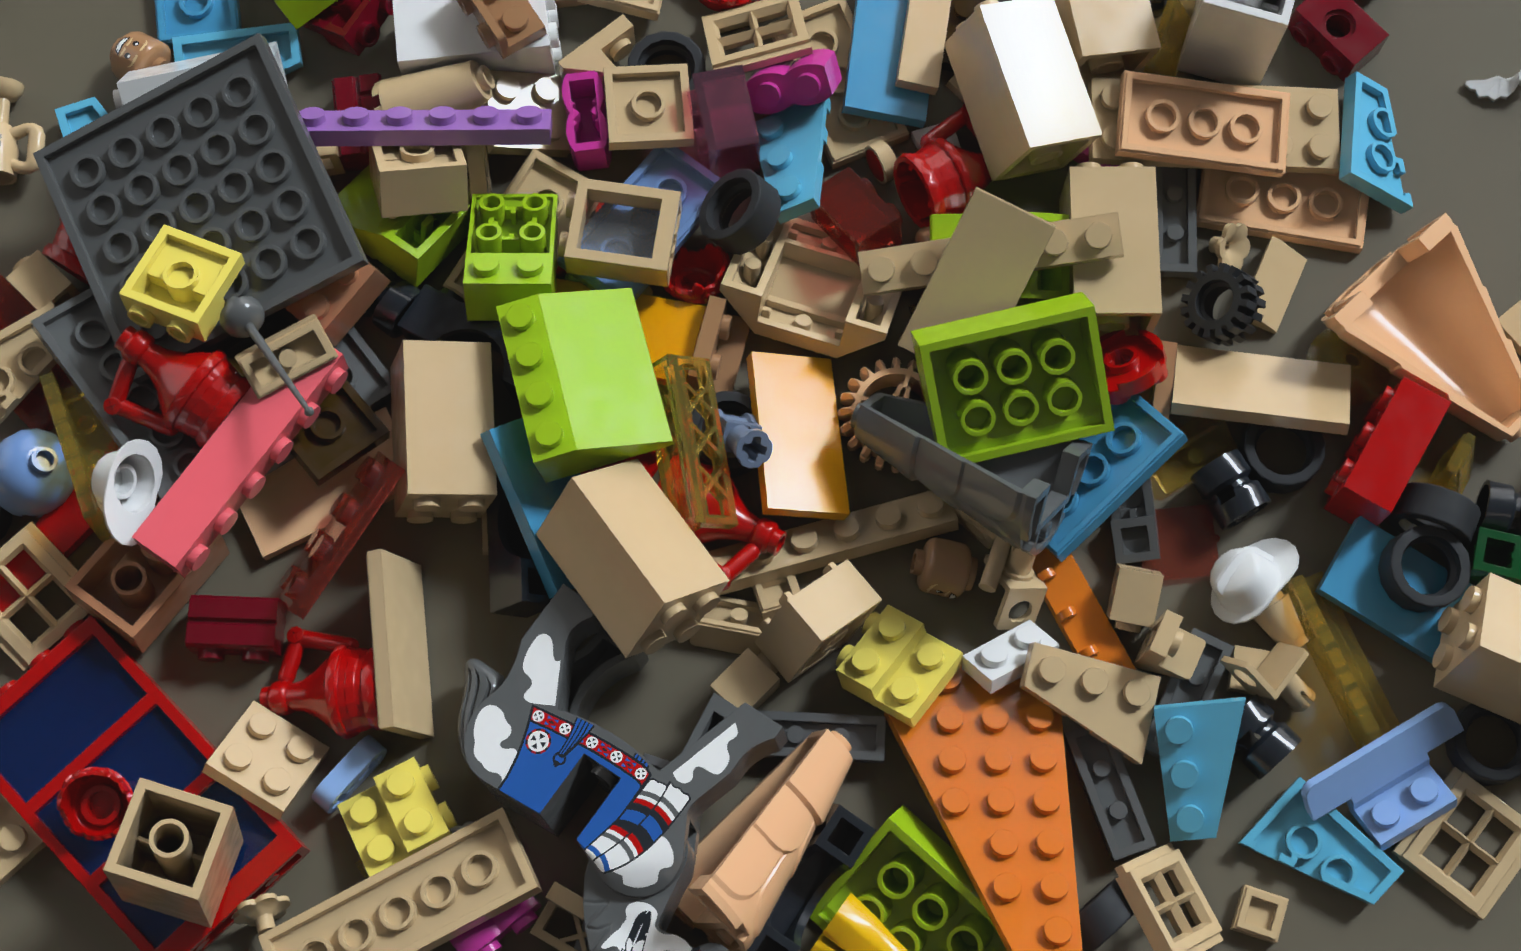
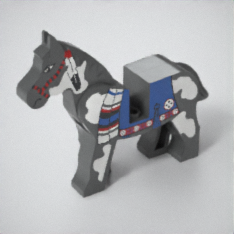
(544, 758)

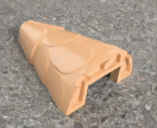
(1436, 325)
(761, 842)

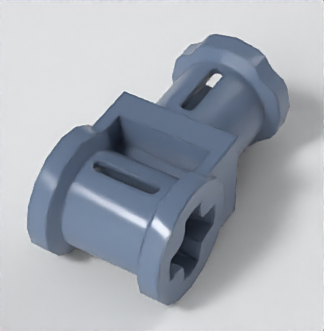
(745, 439)

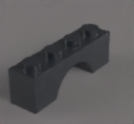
(443, 317)
(512, 572)
(827, 857)

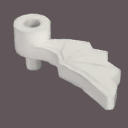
(1494, 87)

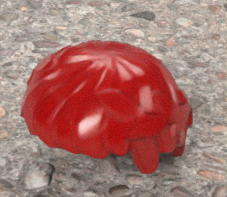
(698, 274)
(94, 802)

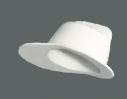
(127, 487)
(1250, 578)

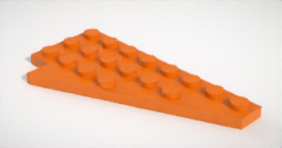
(1003, 800)

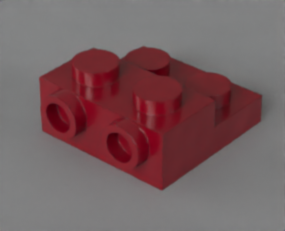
(352, 23)

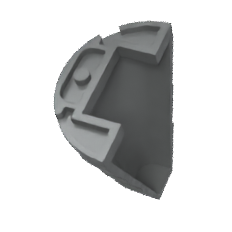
(1011, 495)

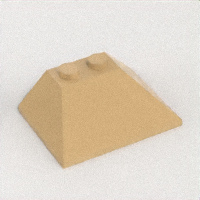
(806, 292)

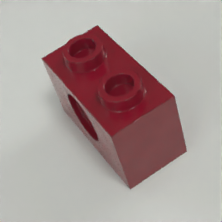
(1343, 55)

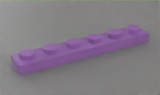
(429, 127)

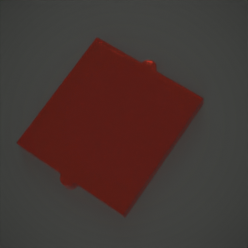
(1185, 542)

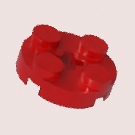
(1142, 365)

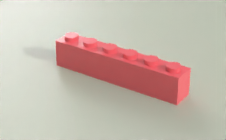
(232, 469)

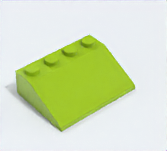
(1015, 378)
(583, 379)
(914, 890)

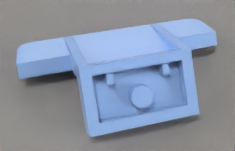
(1390, 779)

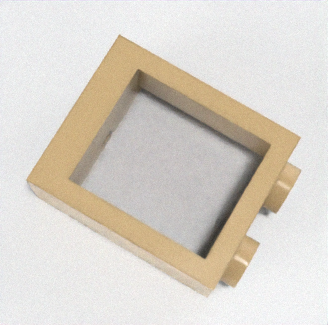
(621, 232)

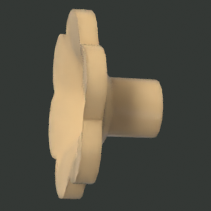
(1232, 245)
(262, 911)

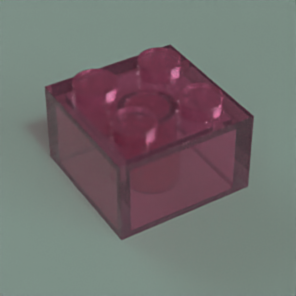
(724, 121)

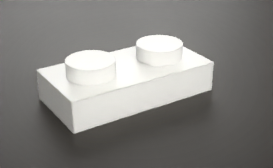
(1004, 657)

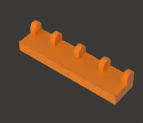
(1078, 610)

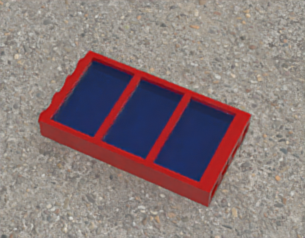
(101, 709)

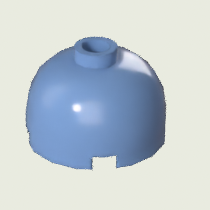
(33, 473)

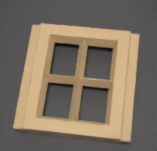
(761, 54)
(57, 569)
(1501, 868)
(1150, 869)

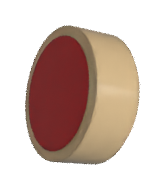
(881, 161)

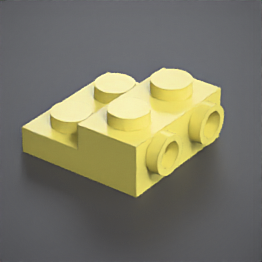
(181, 284)
(897, 665)
(396, 816)

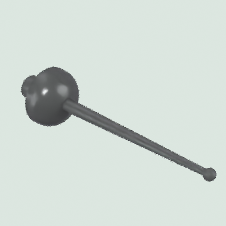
(242, 319)

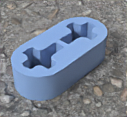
(349, 774)

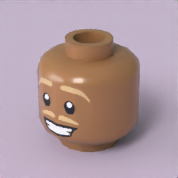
(137, 52)
(944, 568)

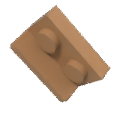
(505, 23)
(721, 341)

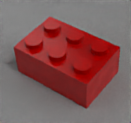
(1385, 452)

